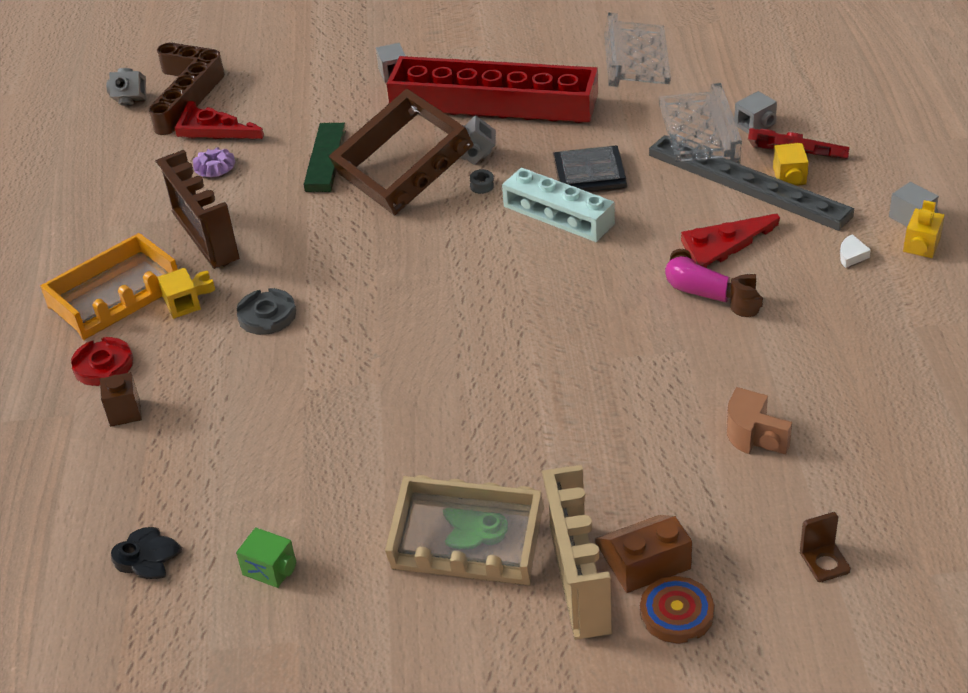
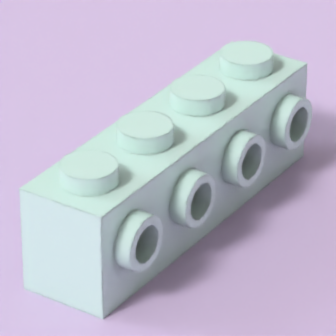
(559, 204)

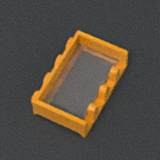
(109, 285)

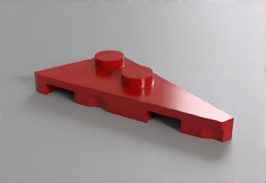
(213, 124)
(768, 138)
(725, 239)

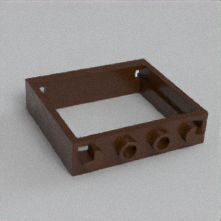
(380, 130)

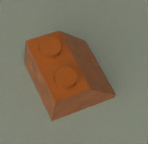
(647, 551)

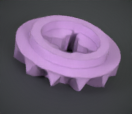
(213, 162)

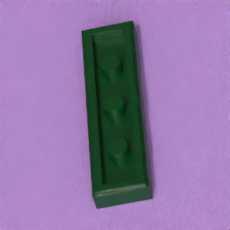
(321, 170)

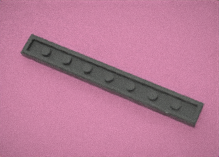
(760, 186)

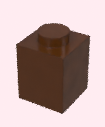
(120, 399)

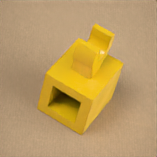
(924, 231)
(182, 293)

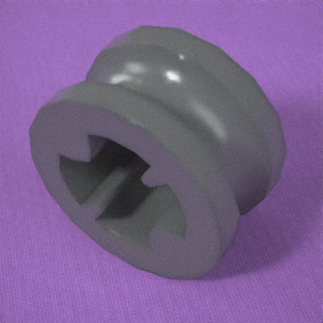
(481, 181)

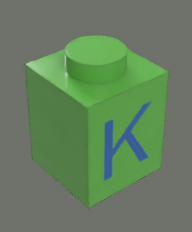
(266, 557)

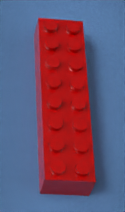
(498, 88)

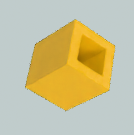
(791, 163)

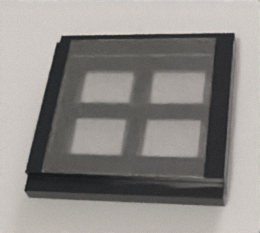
(591, 168)

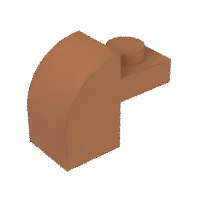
(752, 426)

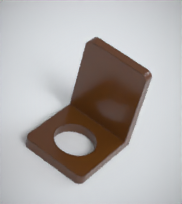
(818, 541)

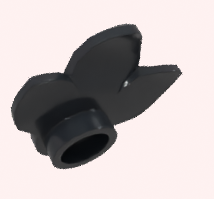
(145, 553)

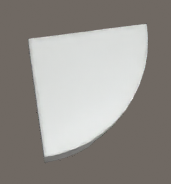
(853, 251)

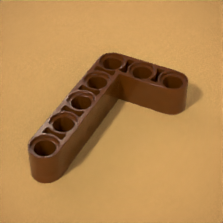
(197, 72)

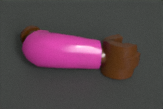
(697, 280)

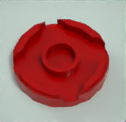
(101, 360)

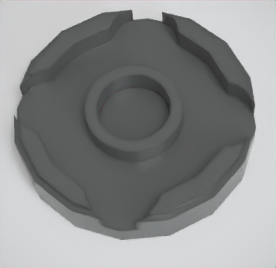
(266, 311)

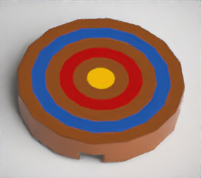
(677, 609)

